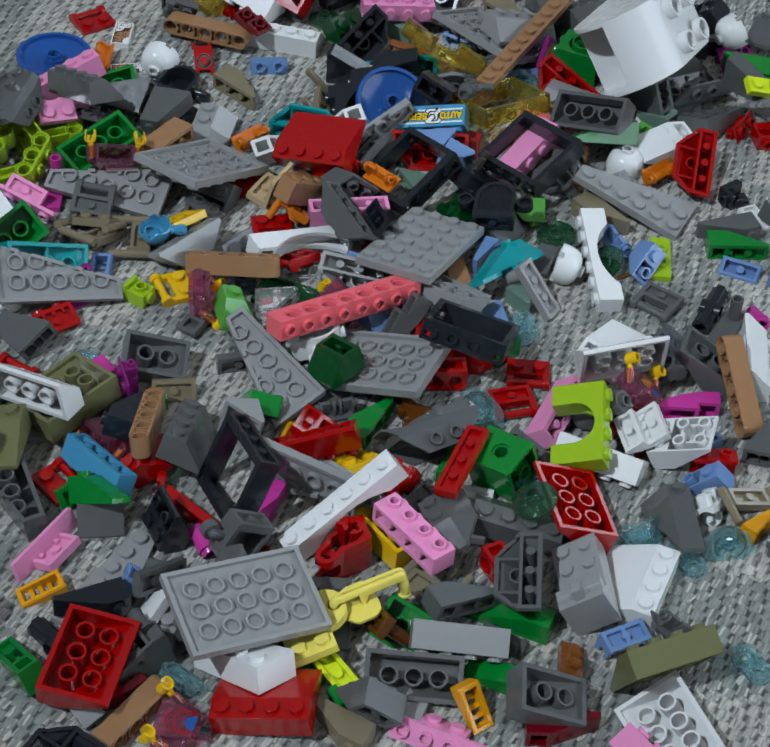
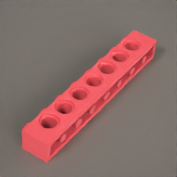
(339, 307)

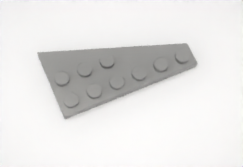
(138, 190)
(307, 475)

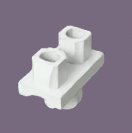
(709, 504)

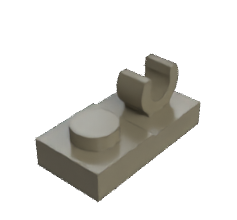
(177, 388)

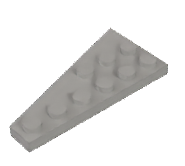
(649, 206)
(40, 279)
(273, 367)
(134, 549)

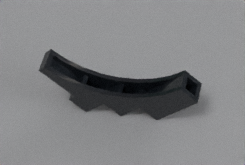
(343, 95)

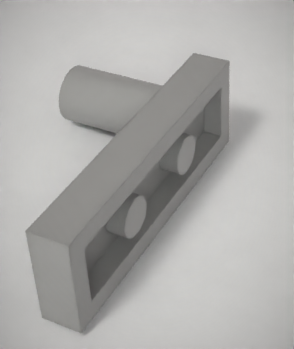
(535, 287)

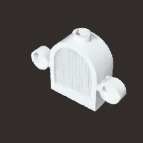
(303, 346)

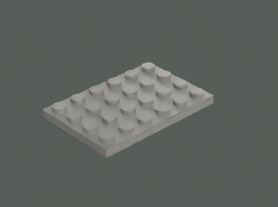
(468, 23)
(200, 163)
(420, 245)
(394, 364)
(244, 602)

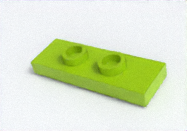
(663, 272)

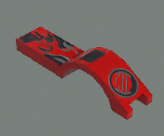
(202, 56)

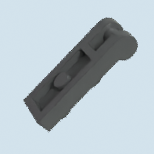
(373, 146)

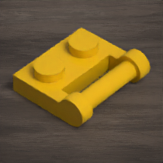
(177, 283)
(353, 462)

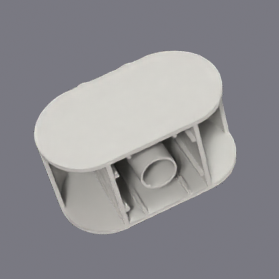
(641, 41)

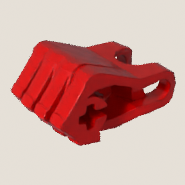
(351, 549)

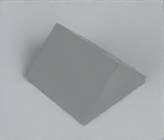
(245, 406)

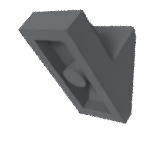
(230, 362)

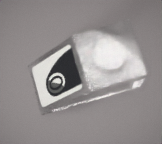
(274, 298)

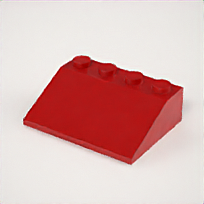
(319, 142)
(579, 503)
(86, 659)
(277, 712)

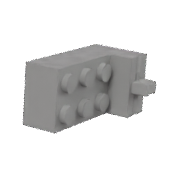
(585, 585)

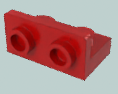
(60, 315)
(726, 456)

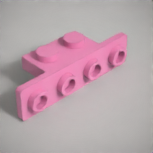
(59, 111)
(19, 188)
(49, 547)
(432, 732)

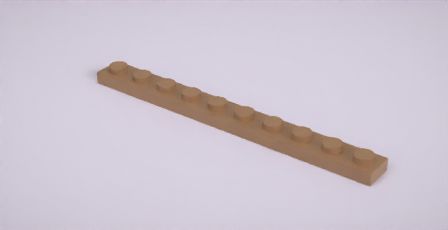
(523, 42)

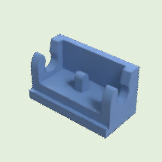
(619, 637)

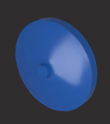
(48, 50)
(383, 89)

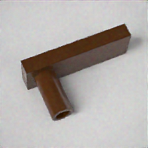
(385, 626)

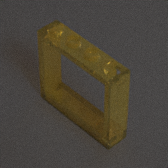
(528, 96)

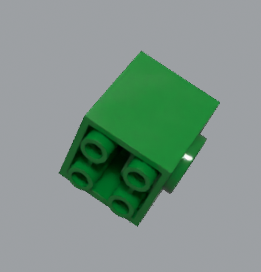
(574, 54)
(504, 463)

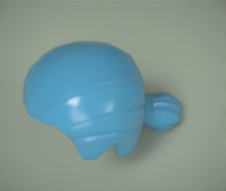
(158, 229)

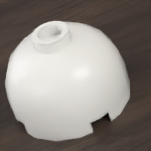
(730, 33)
(158, 57)
(625, 158)
(567, 266)

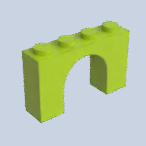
(591, 399)

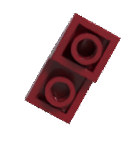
(250, 22)
(123, 692)

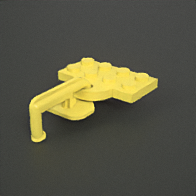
(352, 604)

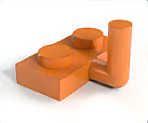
(296, 213)

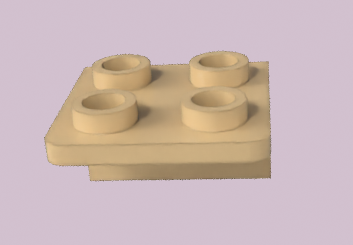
(262, 191)

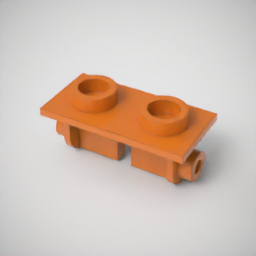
(105, 52)
(242, 140)
(657, 172)
(379, 176)

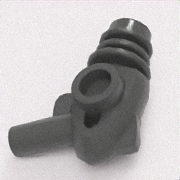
(470, 87)

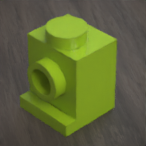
(138, 292)

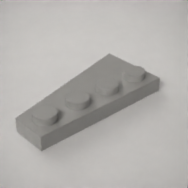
(388, 120)

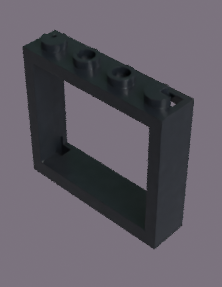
(525, 121)
(430, 182)
(469, 331)
(234, 428)

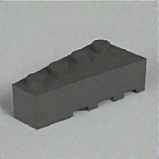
(21, 500)

